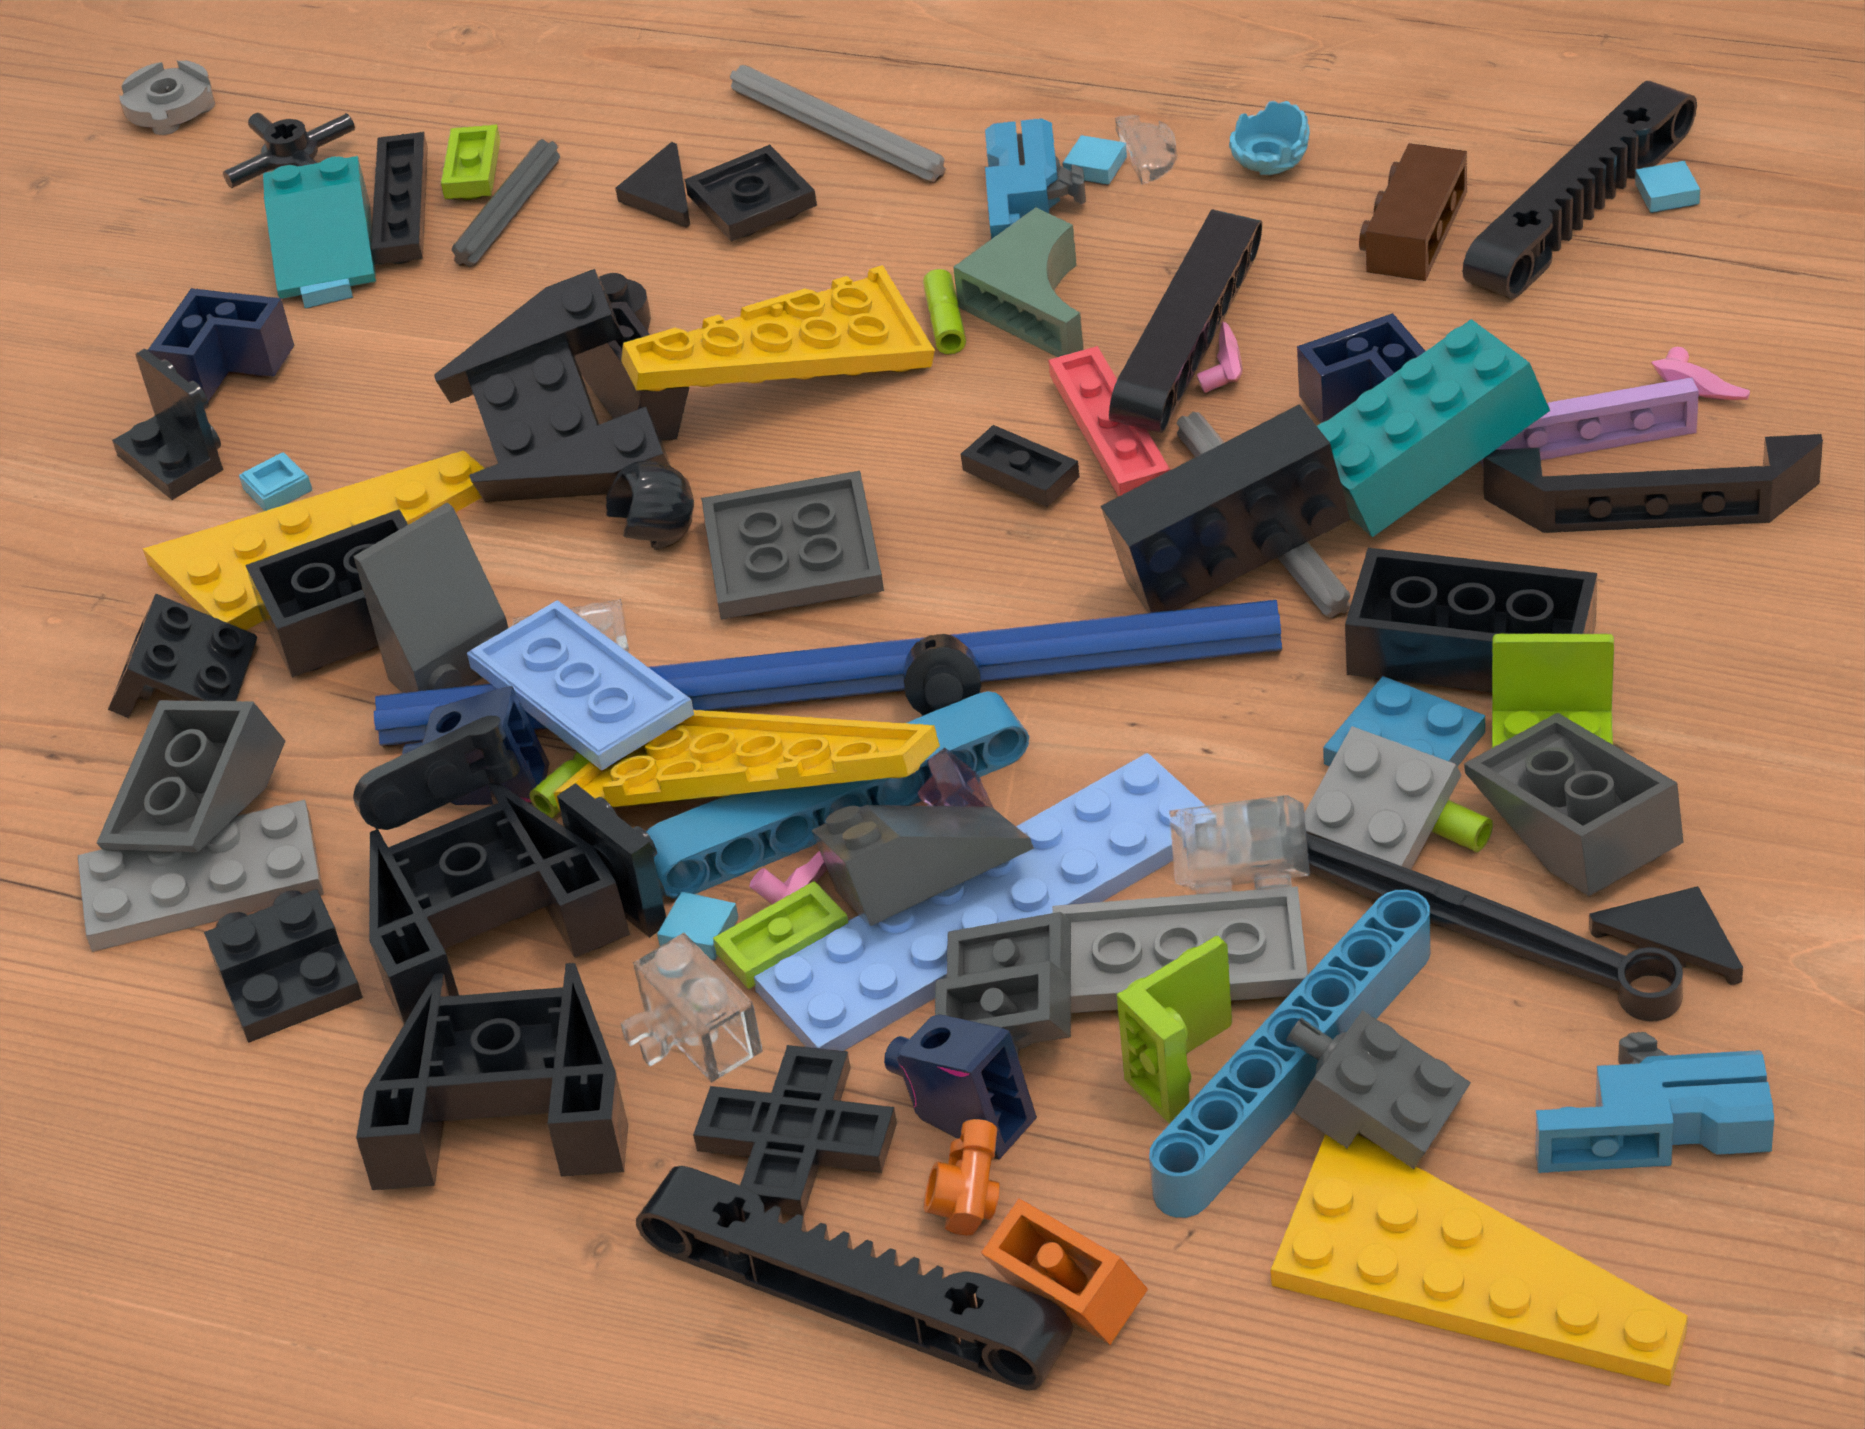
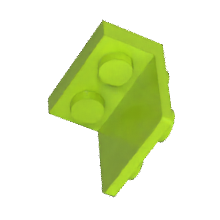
(1550, 676)
(1169, 1017)

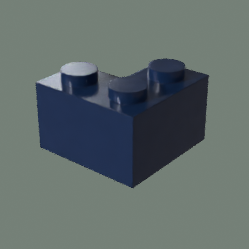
(222, 335)
(1350, 362)

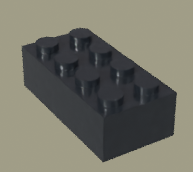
(1227, 511)
(1437, 614)

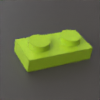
(470, 162)
(778, 932)

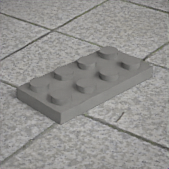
(161, 892)
(1136, 937)

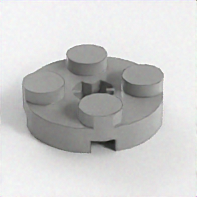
(166, 96)

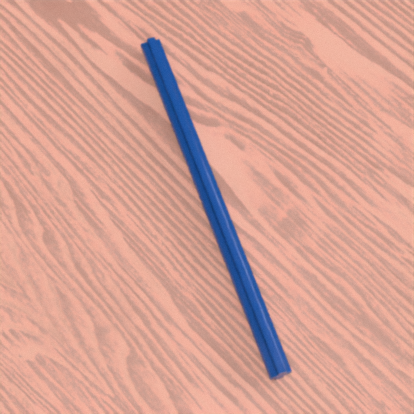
(880, 665)

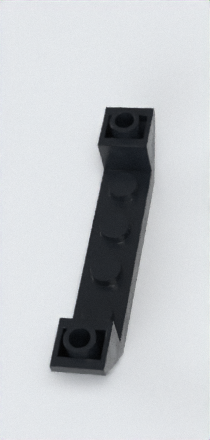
(1653, 497)

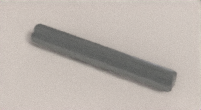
(505, 203)

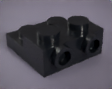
(282, 963)

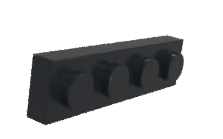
(399, 198)

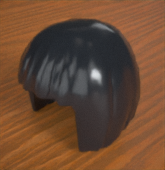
(654, 501)

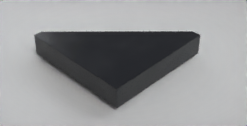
(658, 187)
(1675, 923)

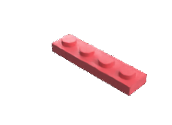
(1121, 449)

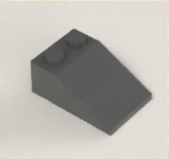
(429, 602)
(192, 775)
(1580, 802)
(903, 855)

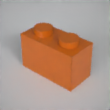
(1066, 1268)

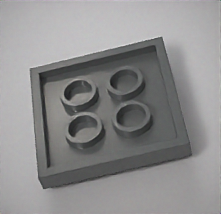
(791, 545)

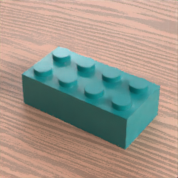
(1430, 423)

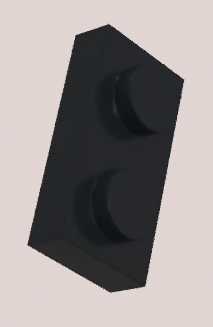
(1020, 465)

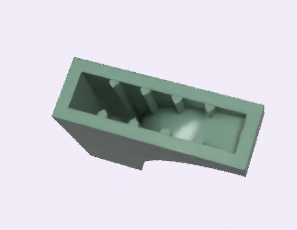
(1015, 283)

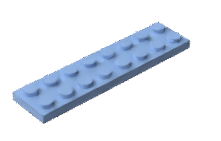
(1081, 854)

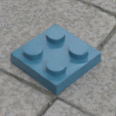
(1414, 721)

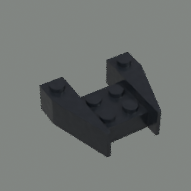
(539, 403)
(475, 879)
(490, 1061)

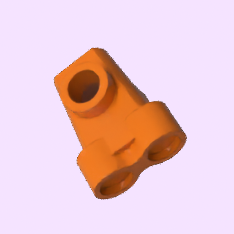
(963, 1186)

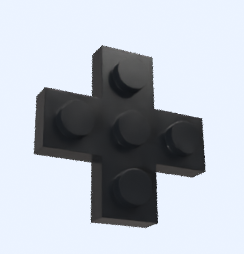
(796, 1128)

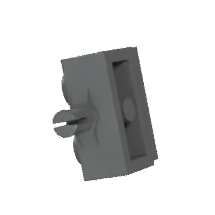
(1011, 977)
(1376, 1087)

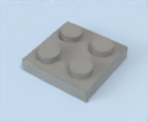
(1381, 797)

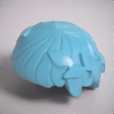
(1271, 139)

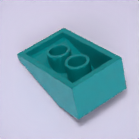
(319, 224)

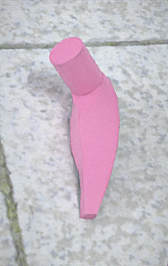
(1230, 362)
(1676, 367)
(774, 890)

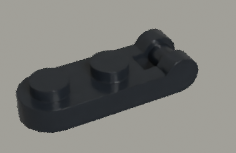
(435, 774)

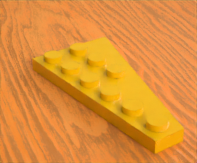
(793, 335)
(211, 563)
(756, 753)
(1435, 1256)

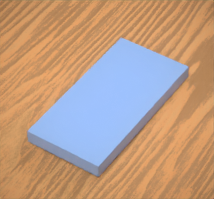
(581, 684)

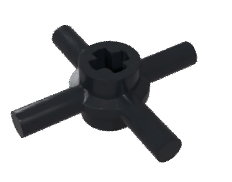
(286, 145)

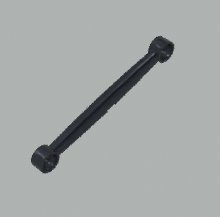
(1508, 928)

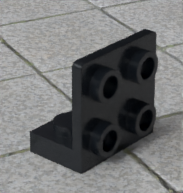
(178, 443)
(183, 656)

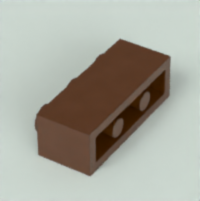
(1415, 211)

